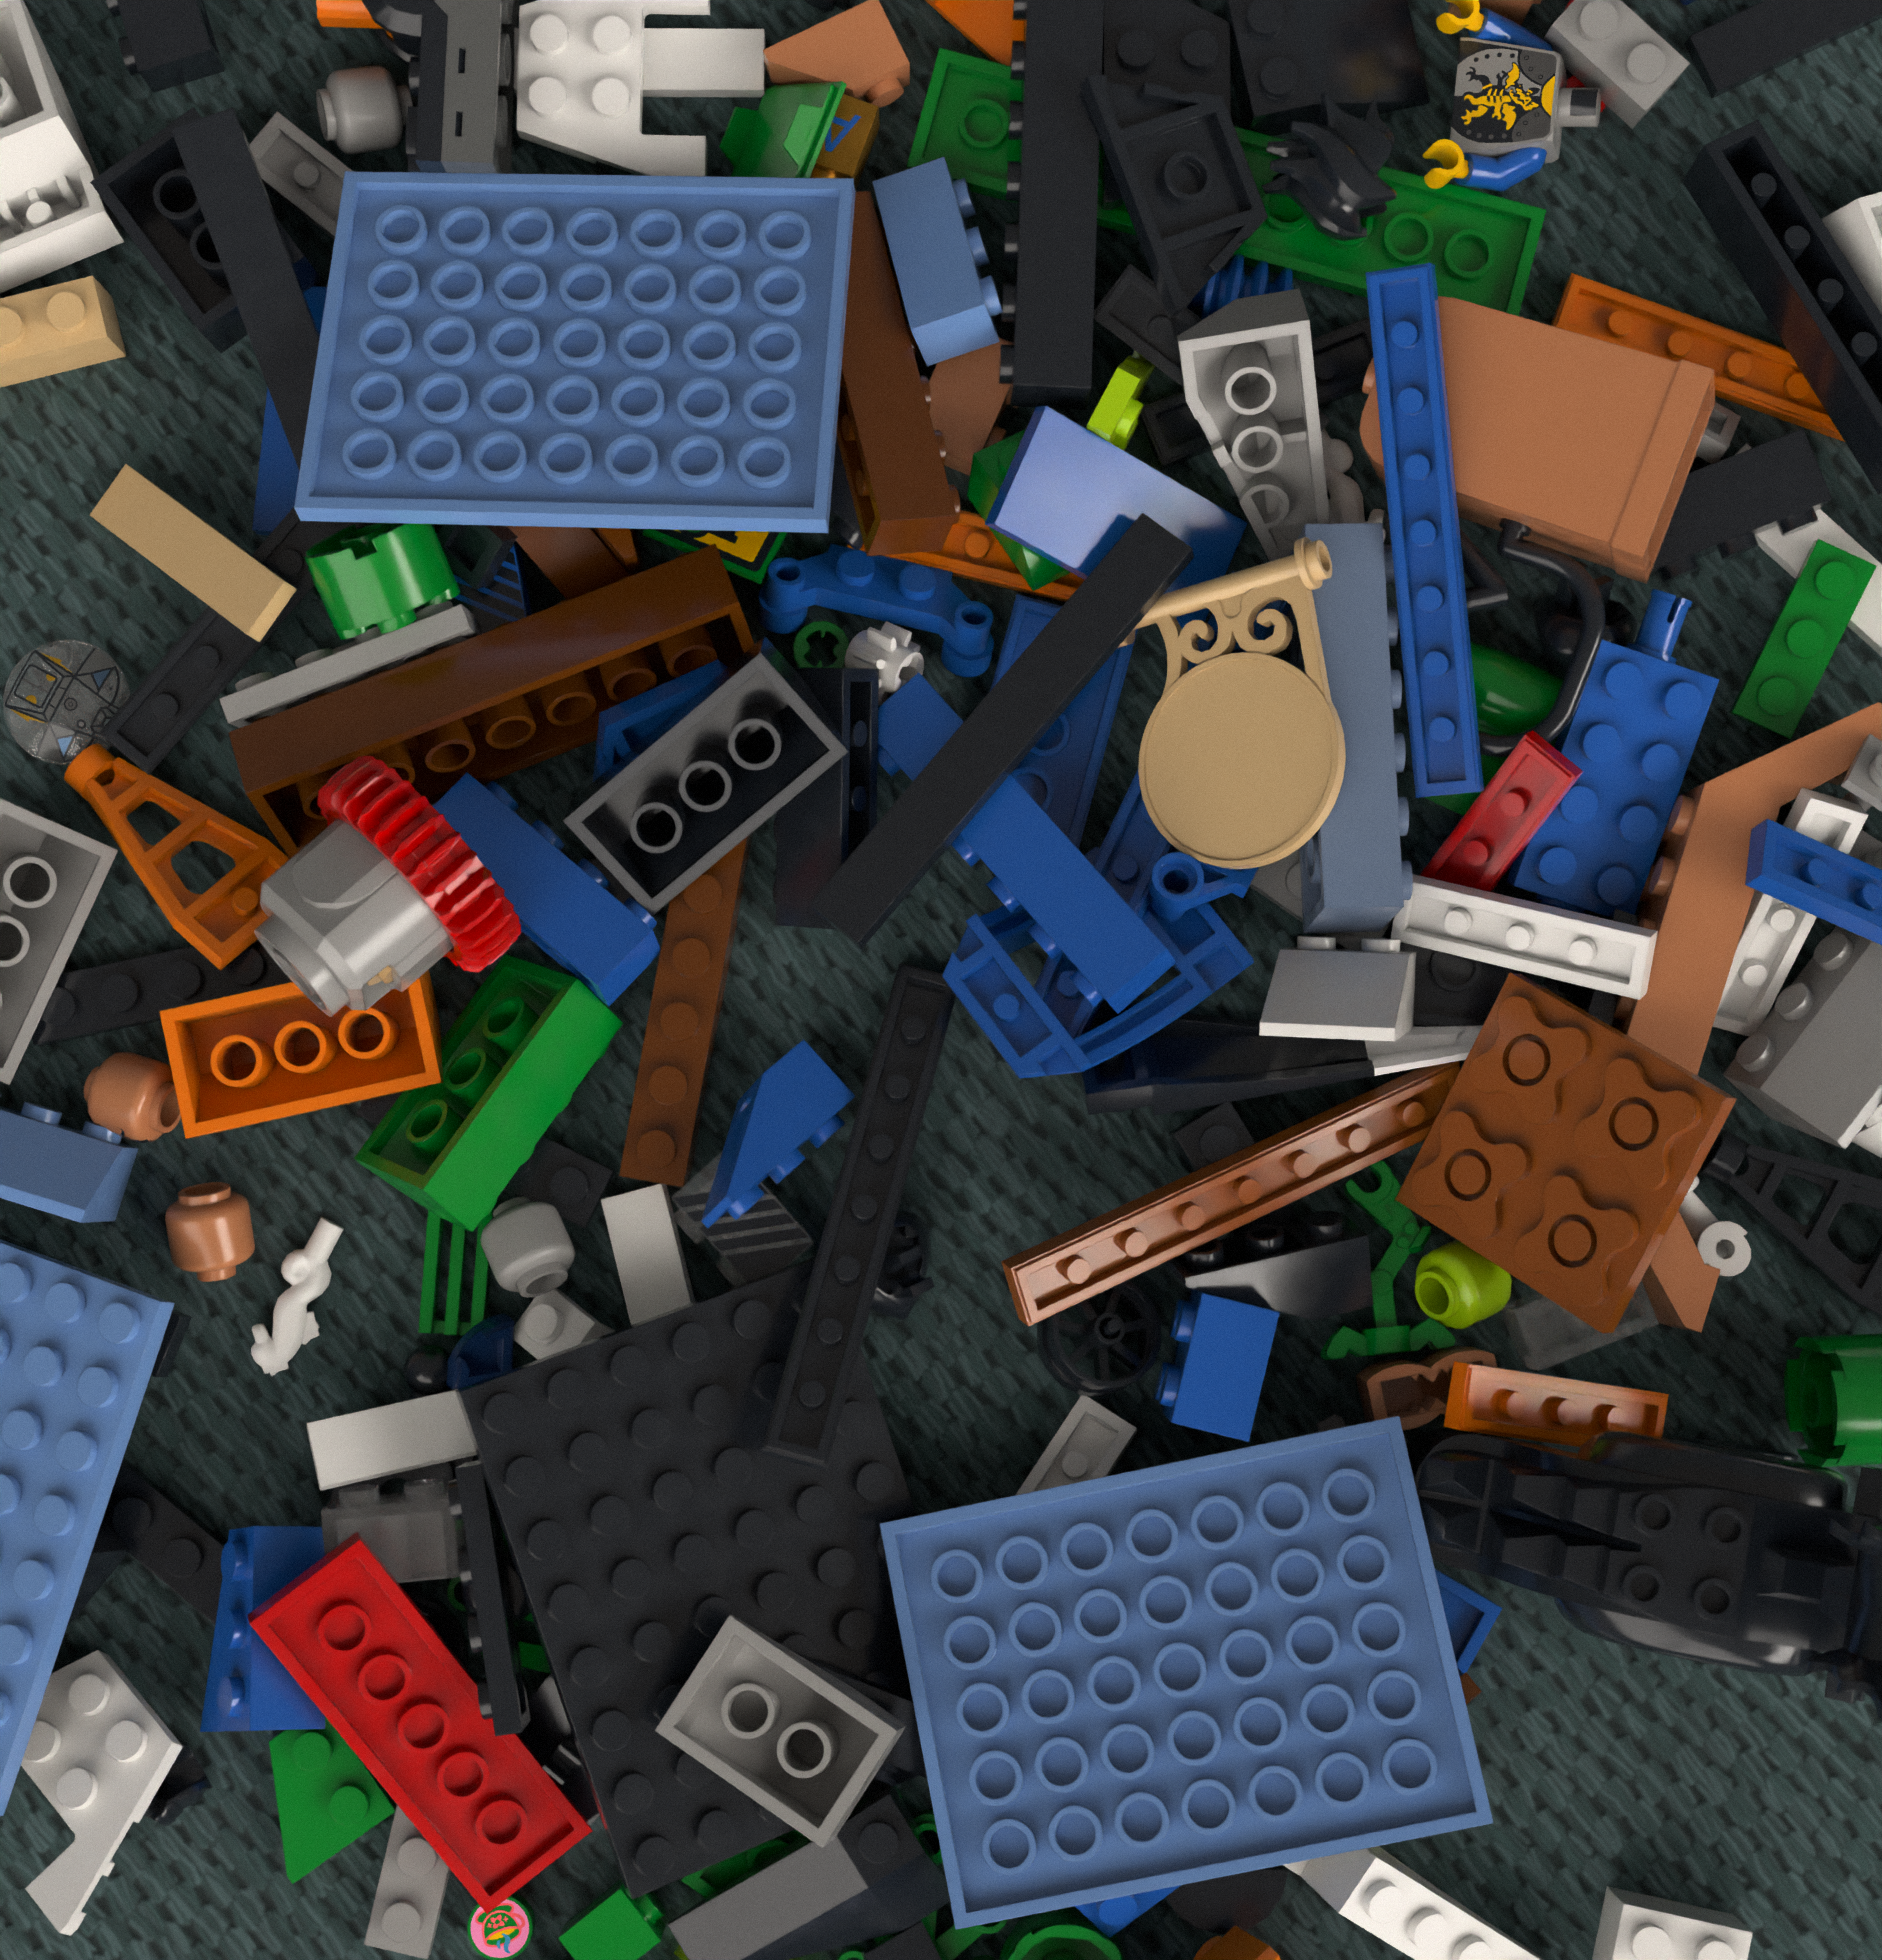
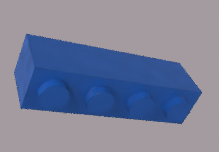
(557, 901)

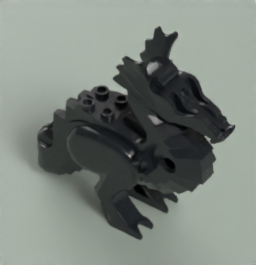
(1672, 1546)

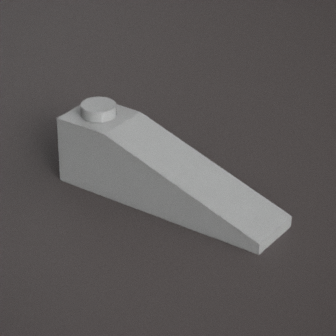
(1257, 402)

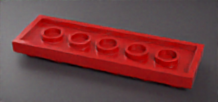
(418, 1722)

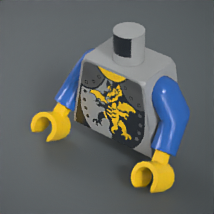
(1505, 103)

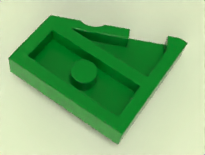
(322, 1796)

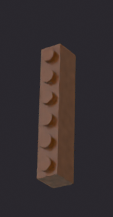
(884, 407)
(684, 1023)

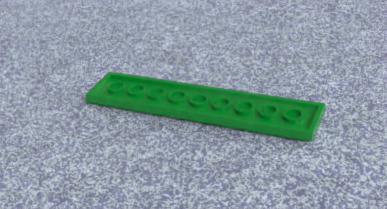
(1473, 238)

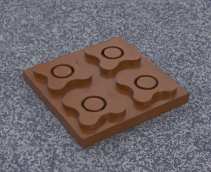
(1564, 1151)

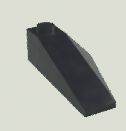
(814, 1899)

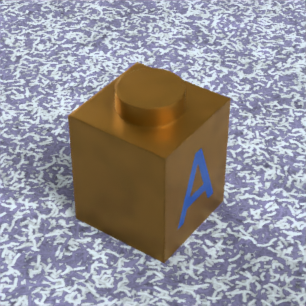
(848, 140)

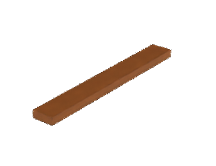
(1226, 1194)

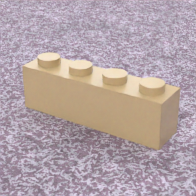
(57, 330)

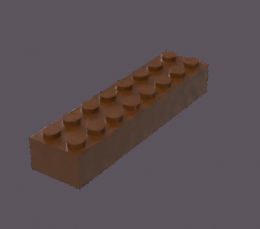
(497, 696)

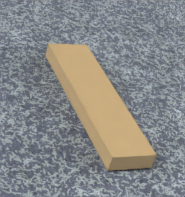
(193, 553)

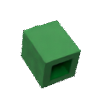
(615, 1926)

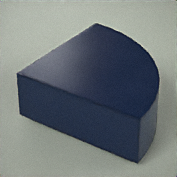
(482, 1352)

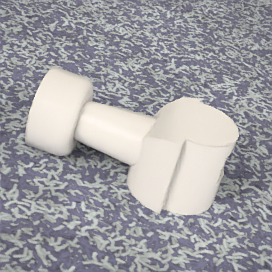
(1718, 1242)

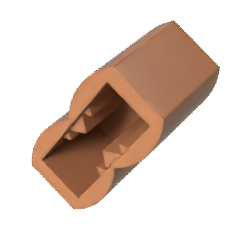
(1411, 1388)

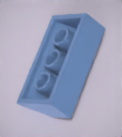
(62, 1167)

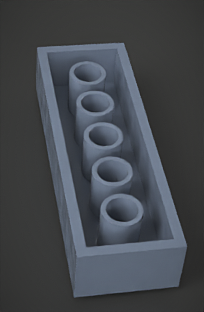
(1354, 860)

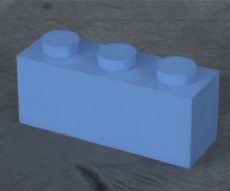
(939, 260)

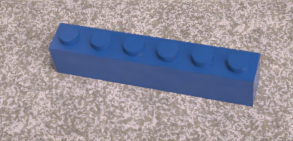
(1032, 862)

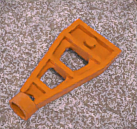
(225, 915)

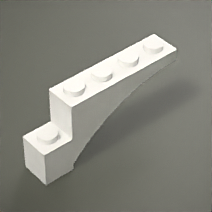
(1405, 1908)

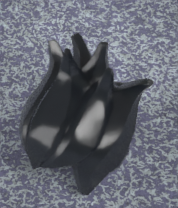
(1335, 169)

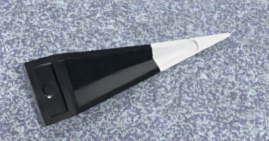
(1226, 1060)

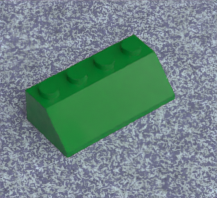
(504, 1081)

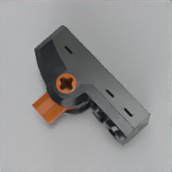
(457, 68)

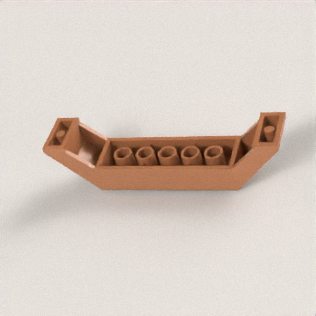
(1699, 909)

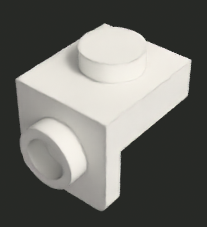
(555, 1324)

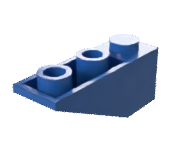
(772, 1120)

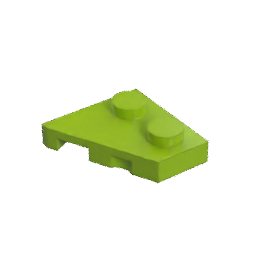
(1118, 408)

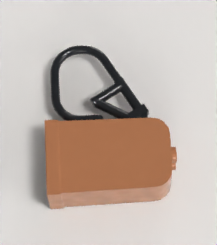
(1562, 450)

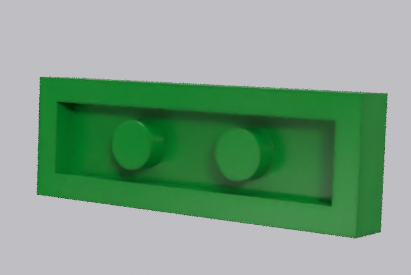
(1802, 639)

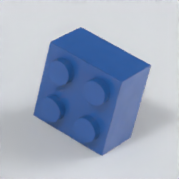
(1216, 1364)

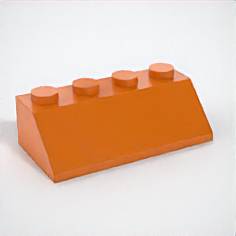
(283, 1057)

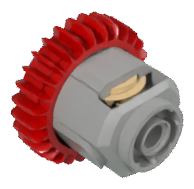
(380, 895)

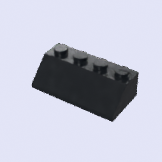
(706, 777)

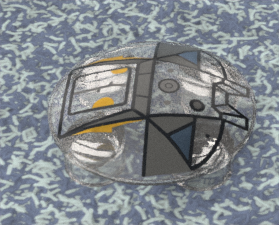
(63, 699)

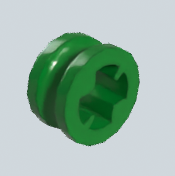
(820, 628)

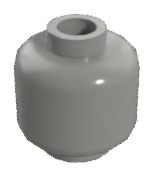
(363, 109)
(527, 1247)

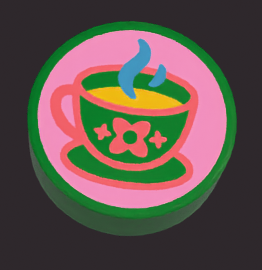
(502, 1931)

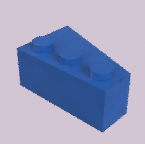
(245, 1679)

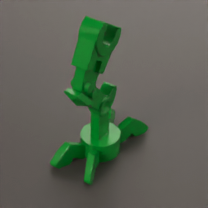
(1406, 1240)

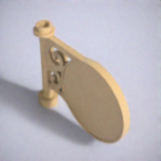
(1244, 743)

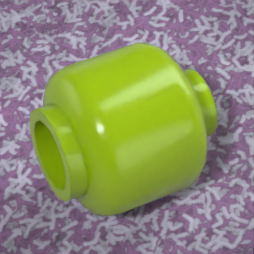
(1460, 1286)

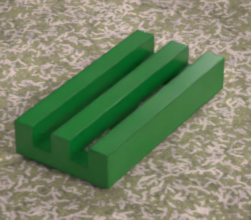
(430, 1282)

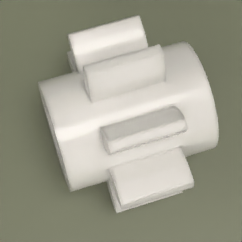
(890, 653)

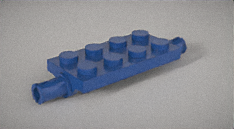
(1634, 750)

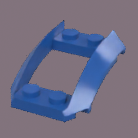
(1030, 1033)

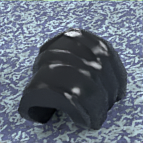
(181, 1788)

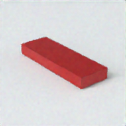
(1505, 816)

